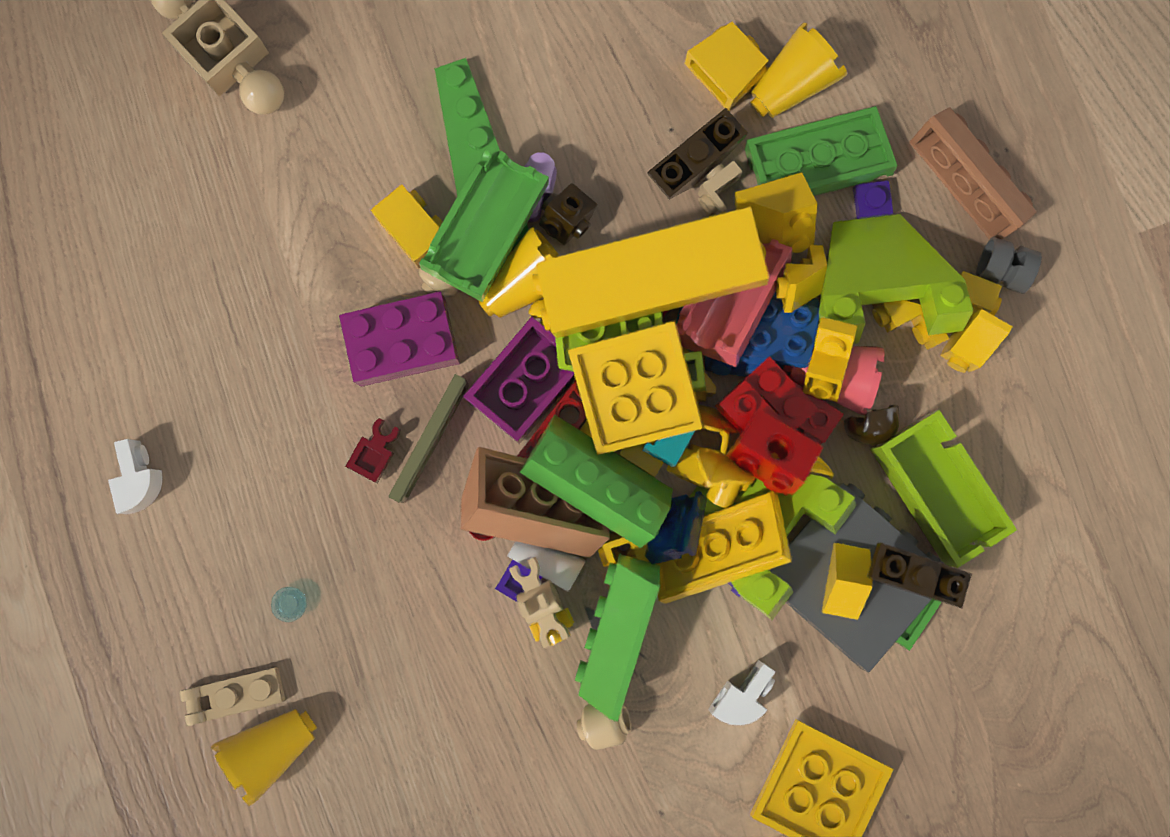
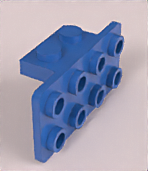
(781, 335)

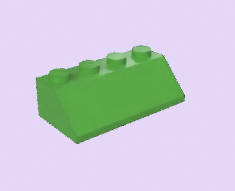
(600, 484)
(619, 634)

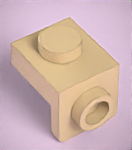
(718, 181)

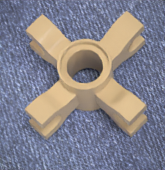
(539, 602)

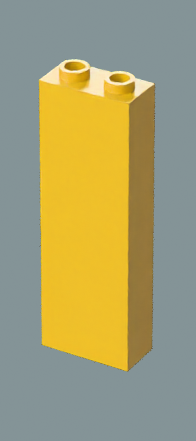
(651, 273)

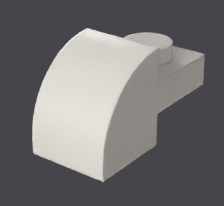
(137, 485)
(739, 705)

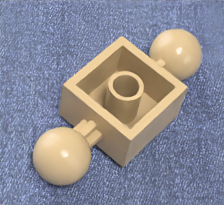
(222, 50)

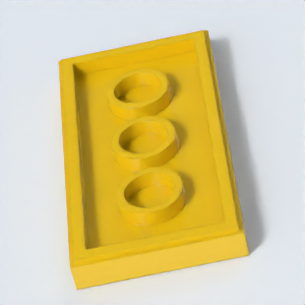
(730, 547)

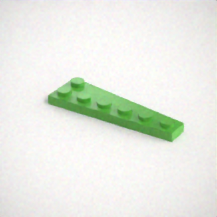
(464, 121)

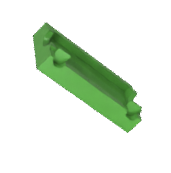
(827, 152)
(484, 223)

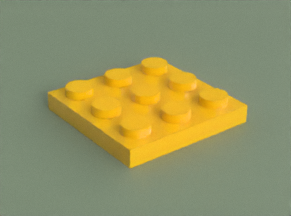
(636, 388)
(820, 787)

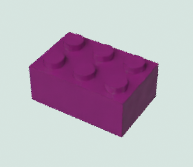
(399, 339)
(521, 382)

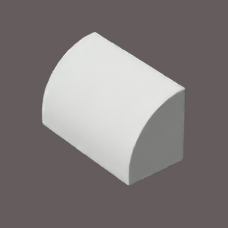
(554, 565)

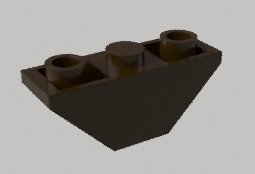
(698, 155)
(919, 575)

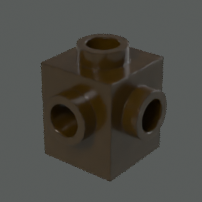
(567, 214)

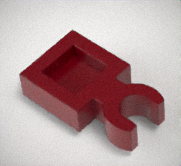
(371, 456)

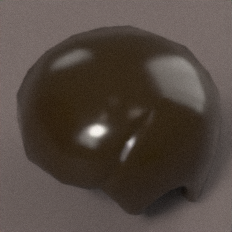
(875, 427)

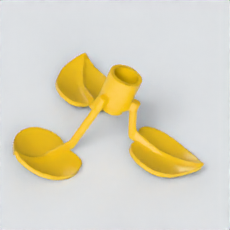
(724, 474)

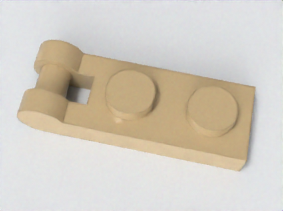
(233, 695)

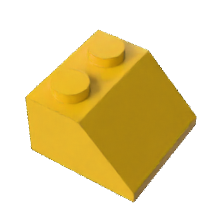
(782, 211)

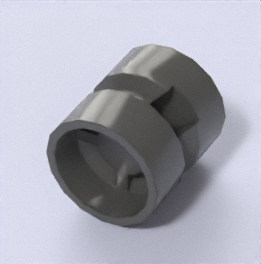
(1012, 266)

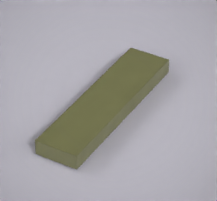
(429, 439)

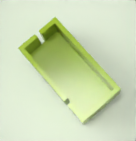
(943, 490)

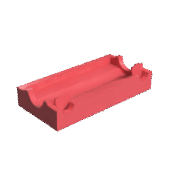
(726, 323)

